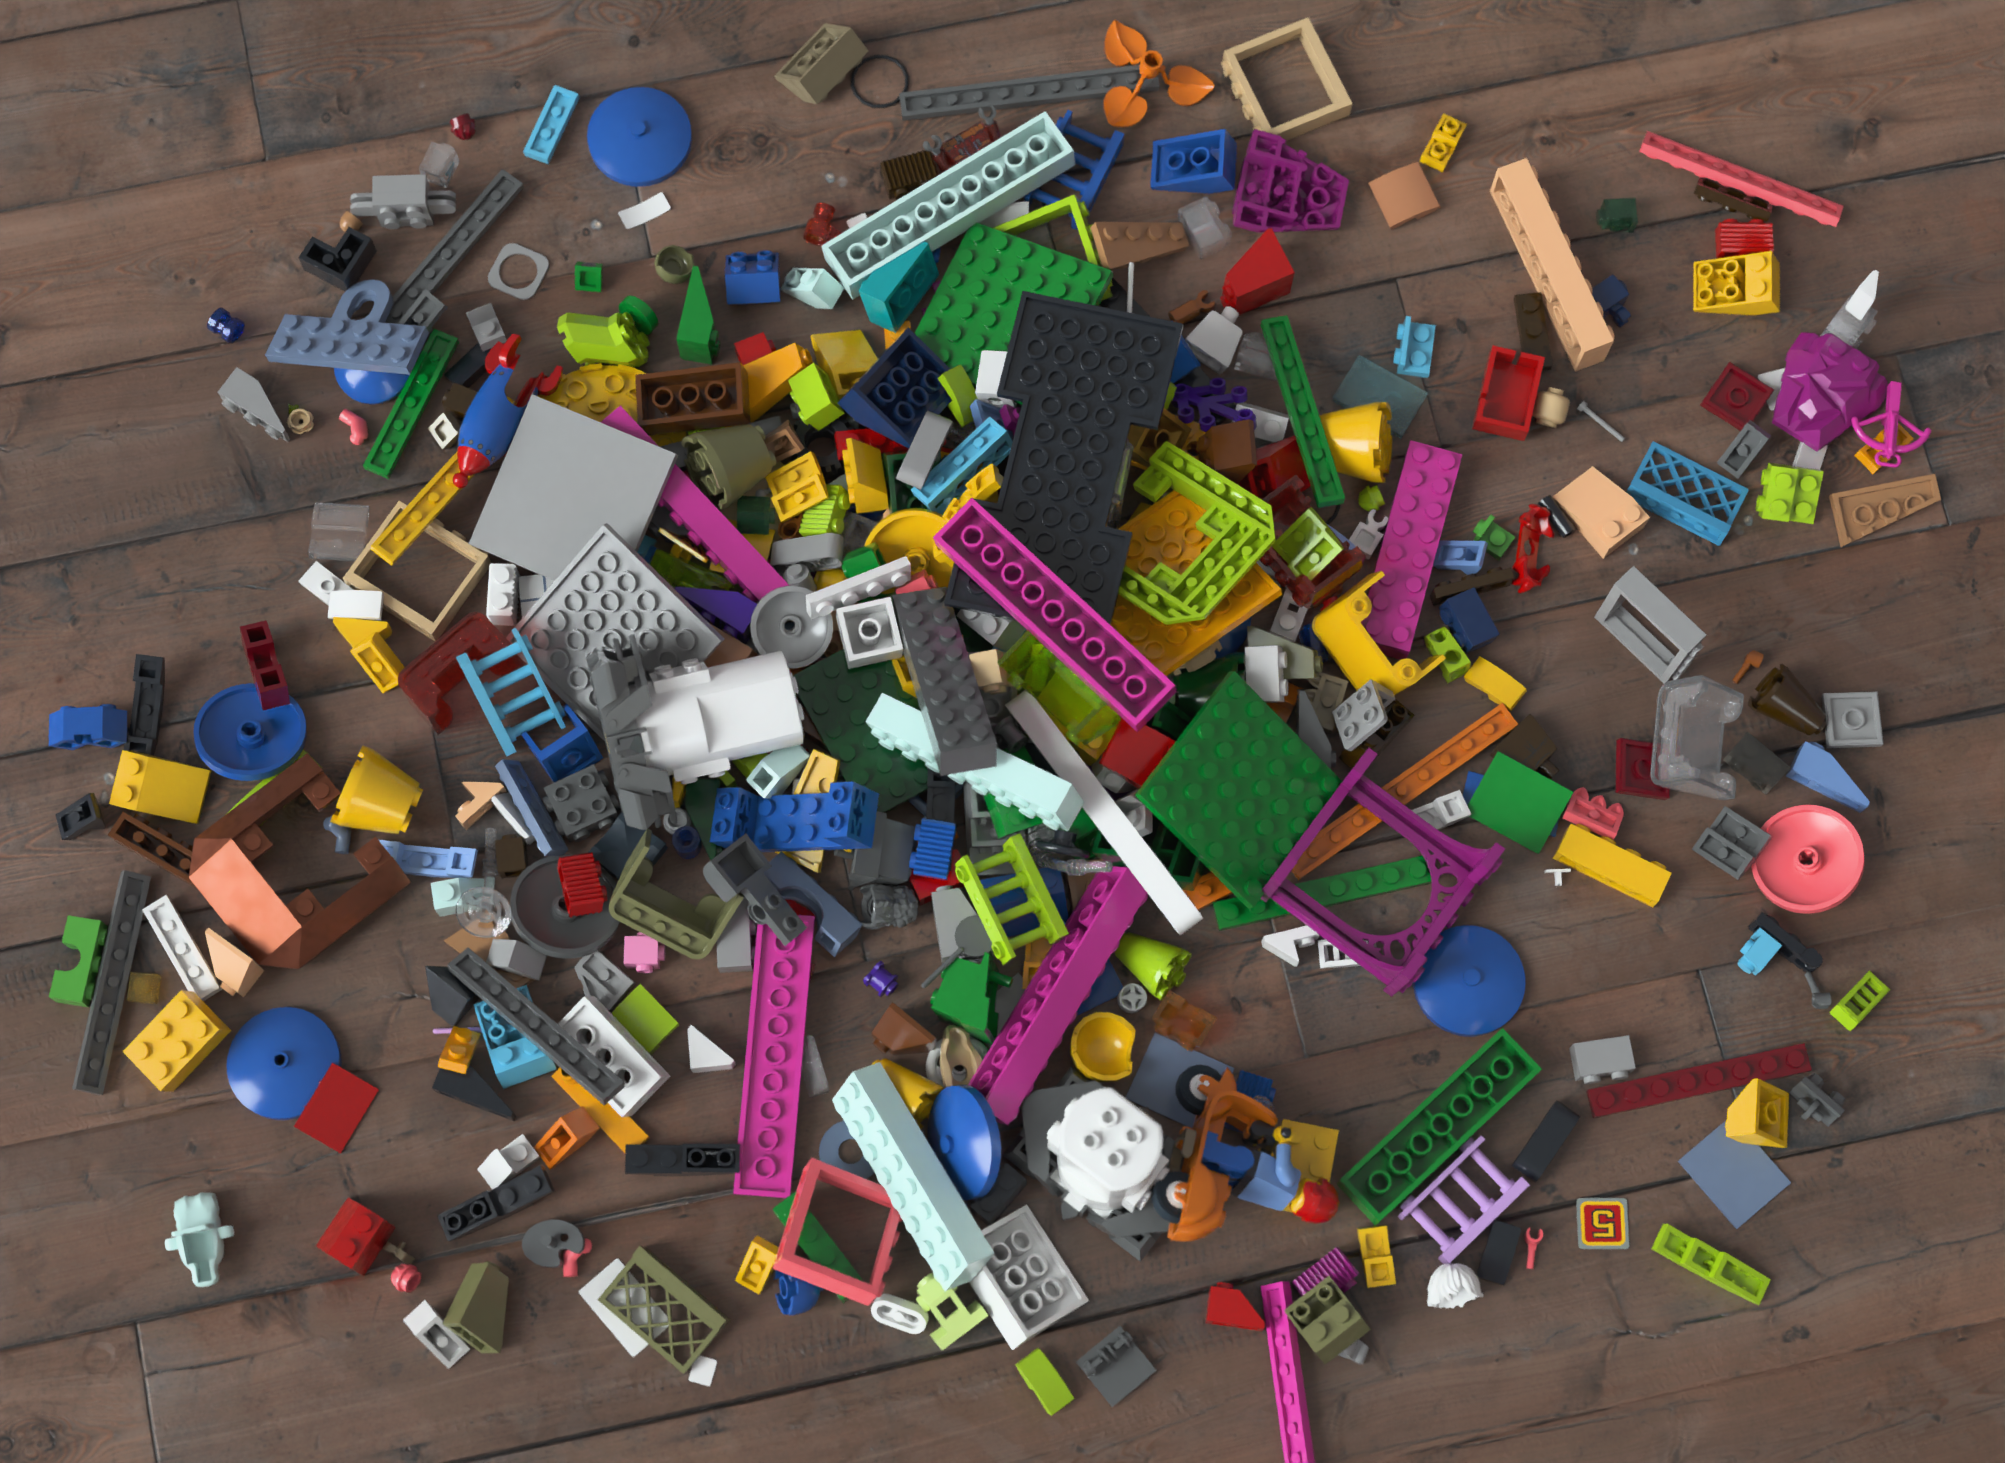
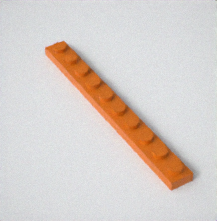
(1407, 786)

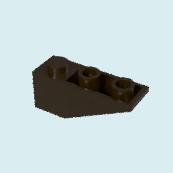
(1397, 719)

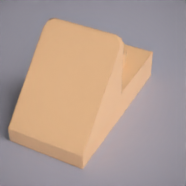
(473, 810)

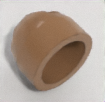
(350, 220)

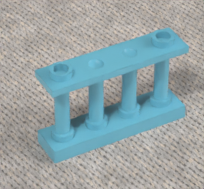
(485, 691)

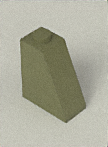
(1301, 659)
(480, 1308)

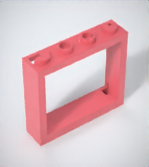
(821, 1275)

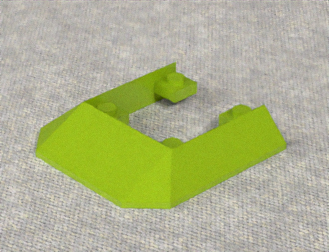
(1234, 520)

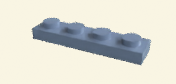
(531, 807)

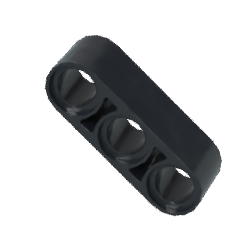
(1546, 1141)

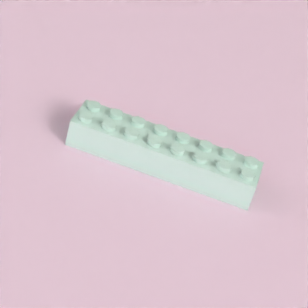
(1010, 781)
(912, 1176)

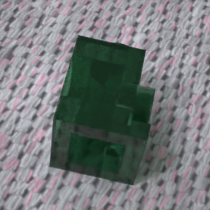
(1618, 214)

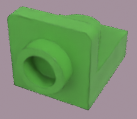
(1496, 537)

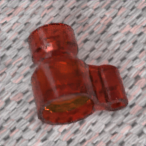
(818, 229)

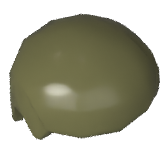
(674, 264)

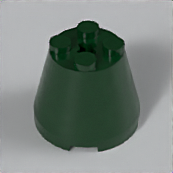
(1199, 685)

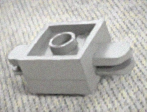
(403, 201)

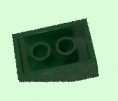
(898, 492)

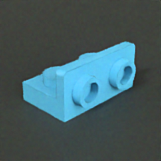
(1415, 348)

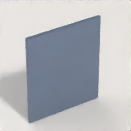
(1158, 1074)
(1734, 1175)

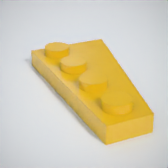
(816, 778)

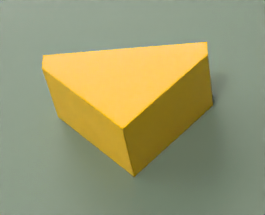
(357, 629)

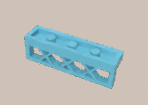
(962, 465)

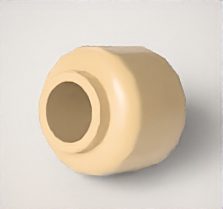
(1551, 407)

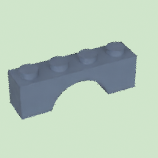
(834, 923)

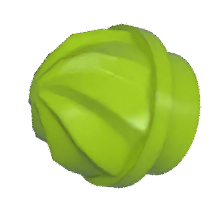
(1371, 498)

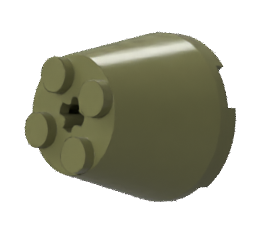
(727, 462)

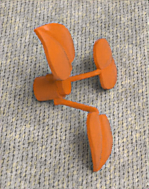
(1126, 108)

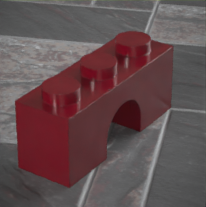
(264, 665)

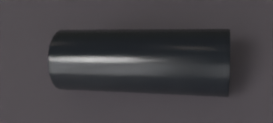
(1557, 517)

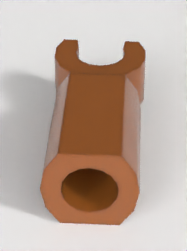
(1191, 309)

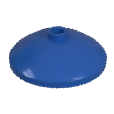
(370, 386)

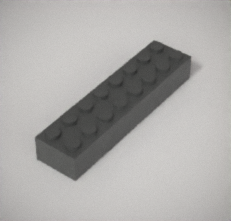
(944, 682)

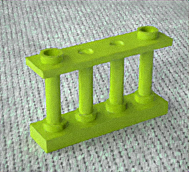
(1030, 881)

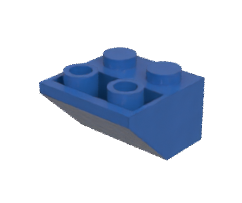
(752, 277)

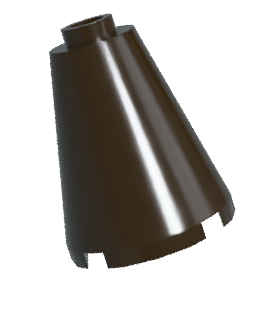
(1788, 702)

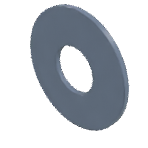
(829, 1151)

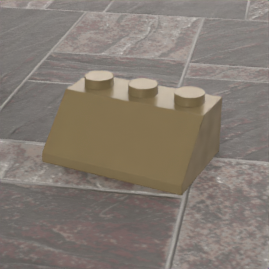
(822, 63)

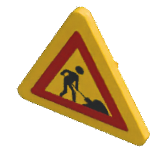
(686, 544)

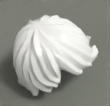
(1453, 1286)

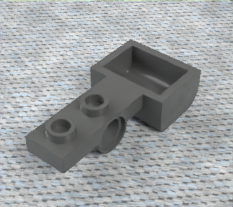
(742, 870)

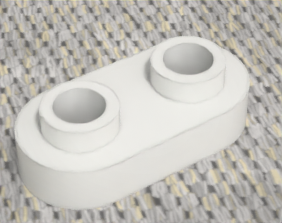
(899, 1313)

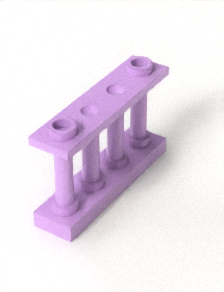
(1489, 1207)

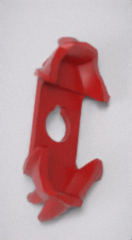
(1532, 526)

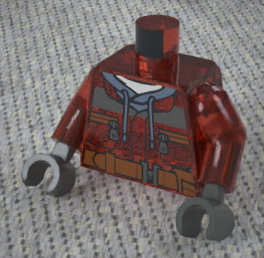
(965, 143)

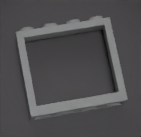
(1662, 615)

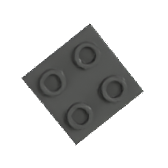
(1116, 1366)

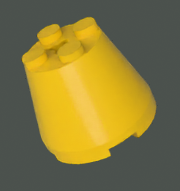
(1360, 440)
(376, 795)

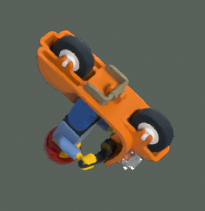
(1214, 1170)

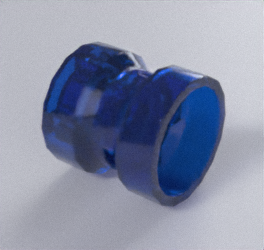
(225, 325)

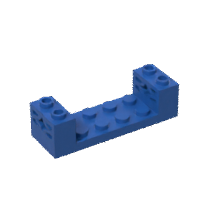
(797, 821)

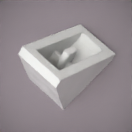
(705, 1054)

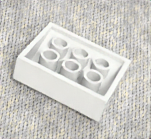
(1025, 1280)

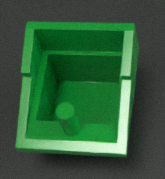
(970, 996)

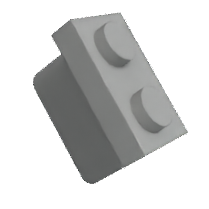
(1362, 713)

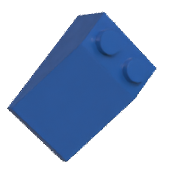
(1195, 163)

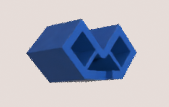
(81, 726)

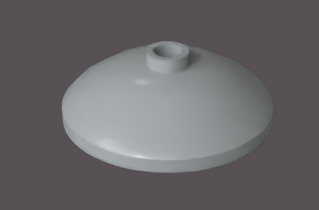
(800, 644)

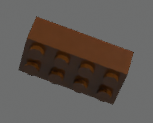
(693, 399)

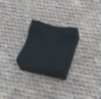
(618, 844)

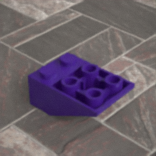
(723, 609)

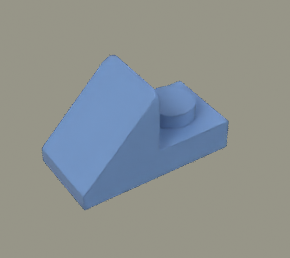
(1460, 555)

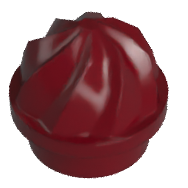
(463, 127)

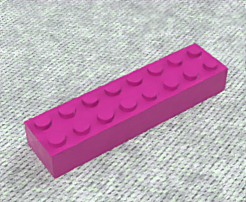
(1410, 546)

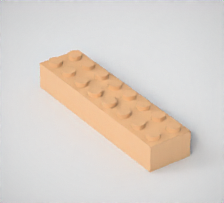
(1552, 264)

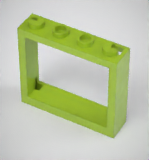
(1056, 210)

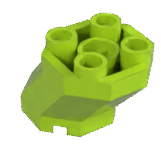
(604, 339)

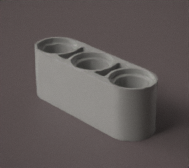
(924, 450)
(814, 551)

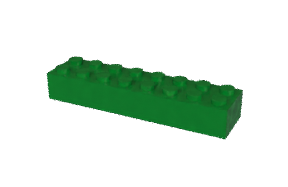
(1438, 1126)

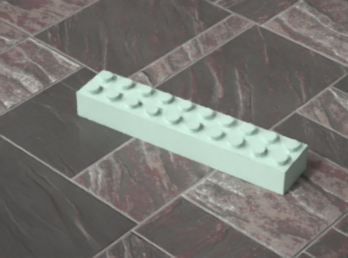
(952, 201)

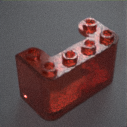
(1287, 506)
(438, 670)

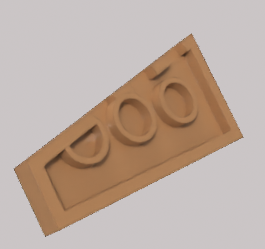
(1876, 506)

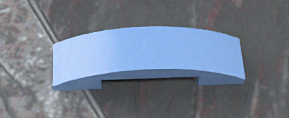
(432, 861)

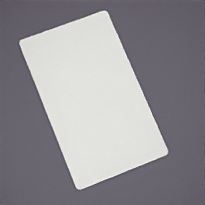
(626, 1336)

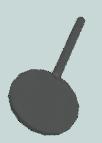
(970, 939)

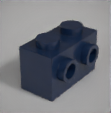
(1468, 621)

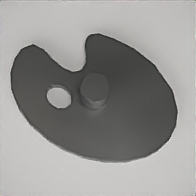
(544, 1242)

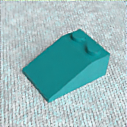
(898, 287)

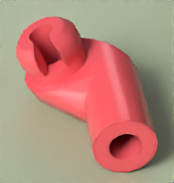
(358, 426)
(570, 1265)

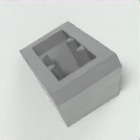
(516, 958)

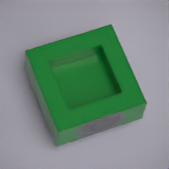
(588, 276)

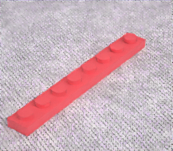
(1740, 178)

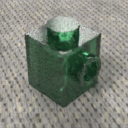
(754, 515)

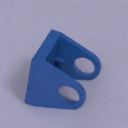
(576, 743)

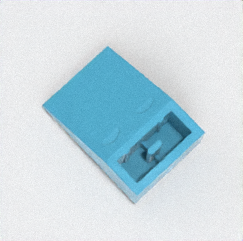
(511, 1053)

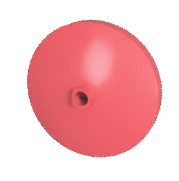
(1812, 835)

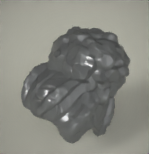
(888, 906)

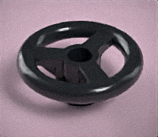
(1063, 844)

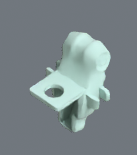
(199, 1236)

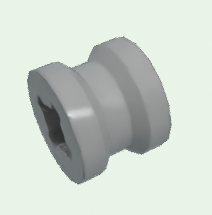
(1135, 995)

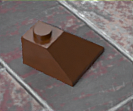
(901, 1034)

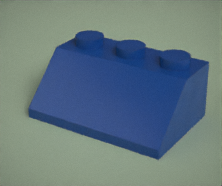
(1017, 896)

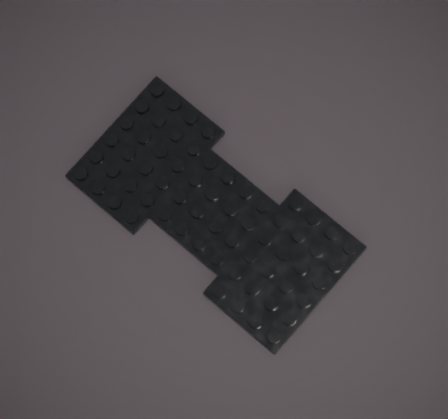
(1081, 387)

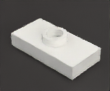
(322, 582)

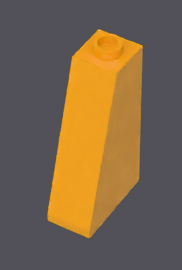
(770, 377)

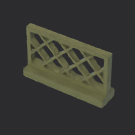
(681, 1291)

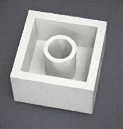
(869, 632)

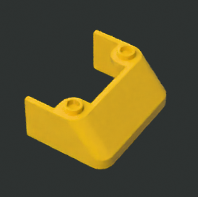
(1356, 651)

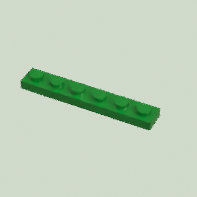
(411, 403)

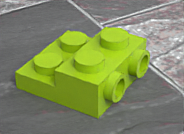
(1789, 493)

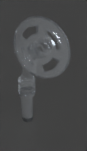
(1056, 861)
(490, 898)

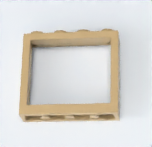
(1251, 108)
(454, 540)

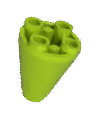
(1153, 962)

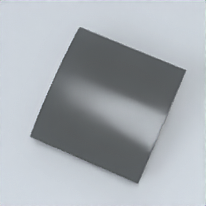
(1732, 843)

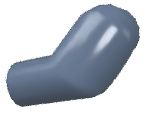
(342, 833)

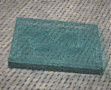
(1372, 383)

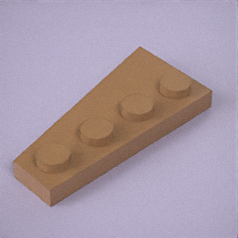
(1136, 241)

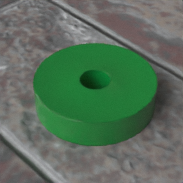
(642, 314)

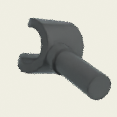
(1819, 1000)

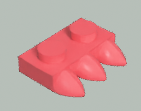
(1594, 813)

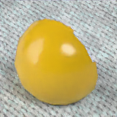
(1103, 1046)

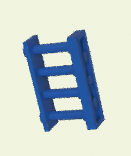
(1099, 168)

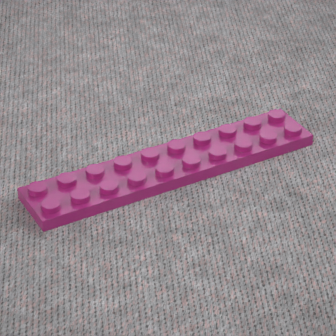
(774, 1063)

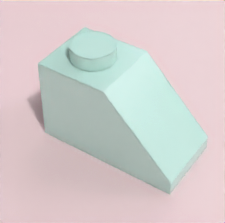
(447, 893)

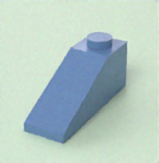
(1822, 773)

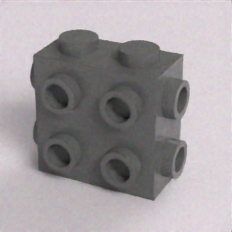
(581, 804)

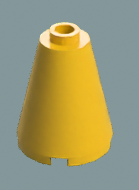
(913, 1088)

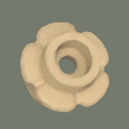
(297, 415)

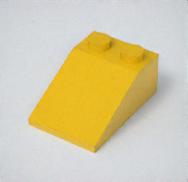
(160, 786)

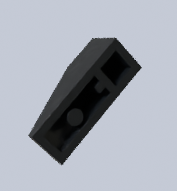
(471, 1090)

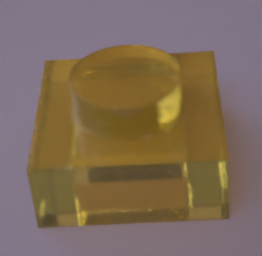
(143, 988)

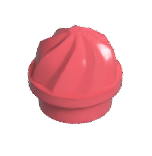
(406, 1277)

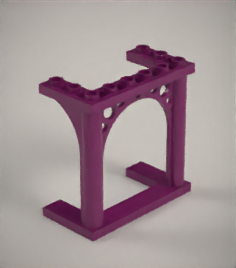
(1464, 862)

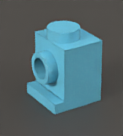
(1758, 952)

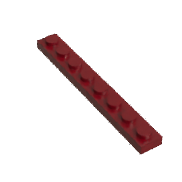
(1698, 1080)

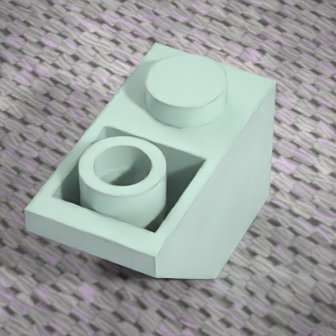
(813, 287)
(778, 770)

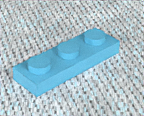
(551, 124)

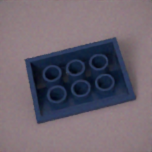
(899, 390)

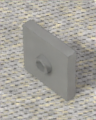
(1852, 719)

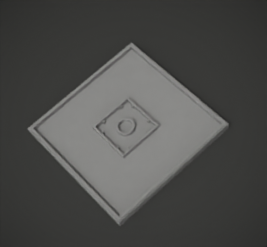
(564, 484)

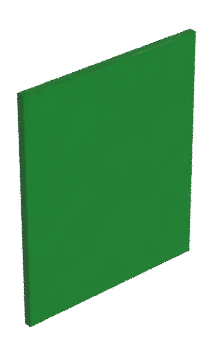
(1518, 802)

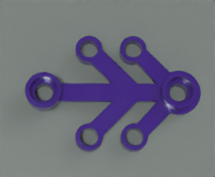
(1186, 395)

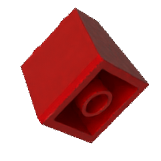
(1258, 276)
(355, 1236)

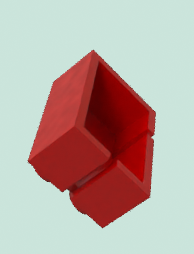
(1508, 393)

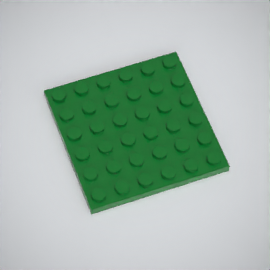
(983, 291)
(1239, 788)

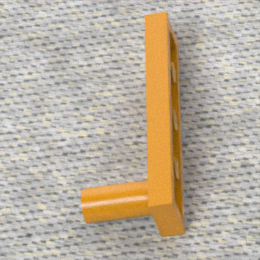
(619, 1129)

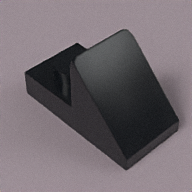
(80, 817)

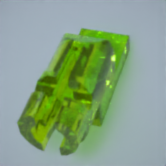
(687, 573)

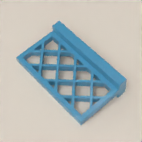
(1678, 508)

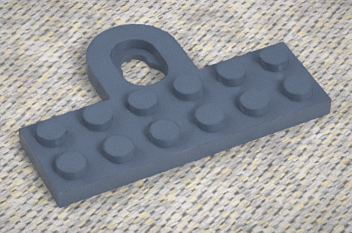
(350, 343)

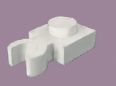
(1367, 535)

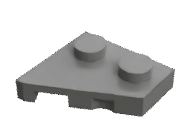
(603, 979)

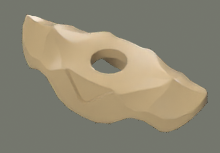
(957, 1050)

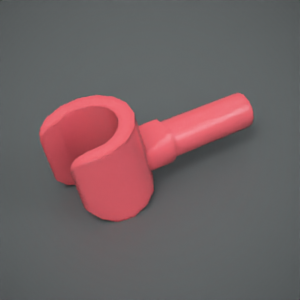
(1532, 1244)

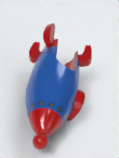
(491, 416)

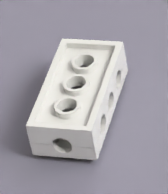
(625, 1051)

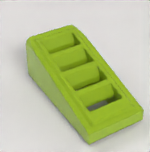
(1848, 1013)

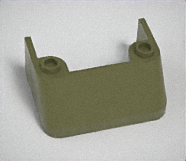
(665, 916)

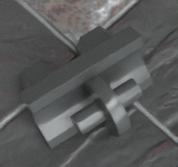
(1816, 1102)

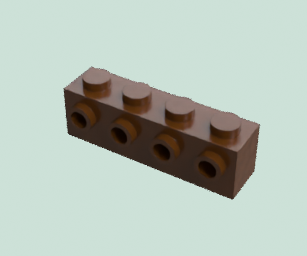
(153, 845)

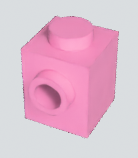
(643, 953)

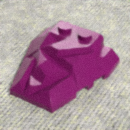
(1286, 189)
(1825, 388)

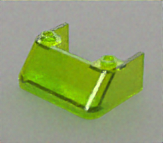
(1057, 690)

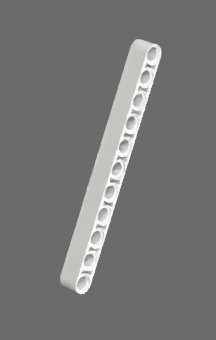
(1105, 813)

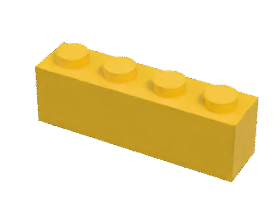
(1612, 865)

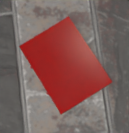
(336, 1107)

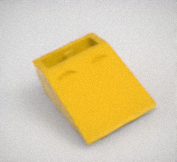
(1737, 285)
(843, 357)

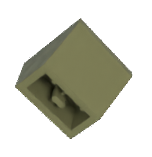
(1327, 1320)

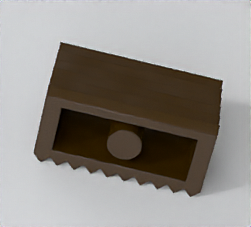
(907, 173)

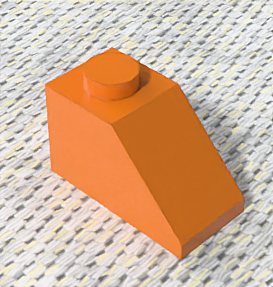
(566, 1137)

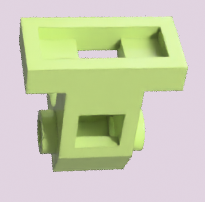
(957, 1323)

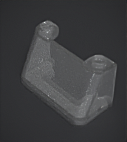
(1691, 736)

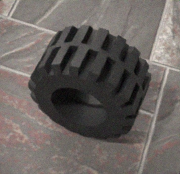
(829, 465)

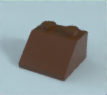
(1229, 449)

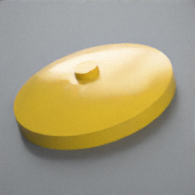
(911, 535)

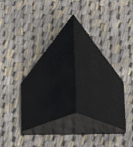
(448, 994)

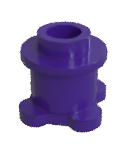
(881, 980)

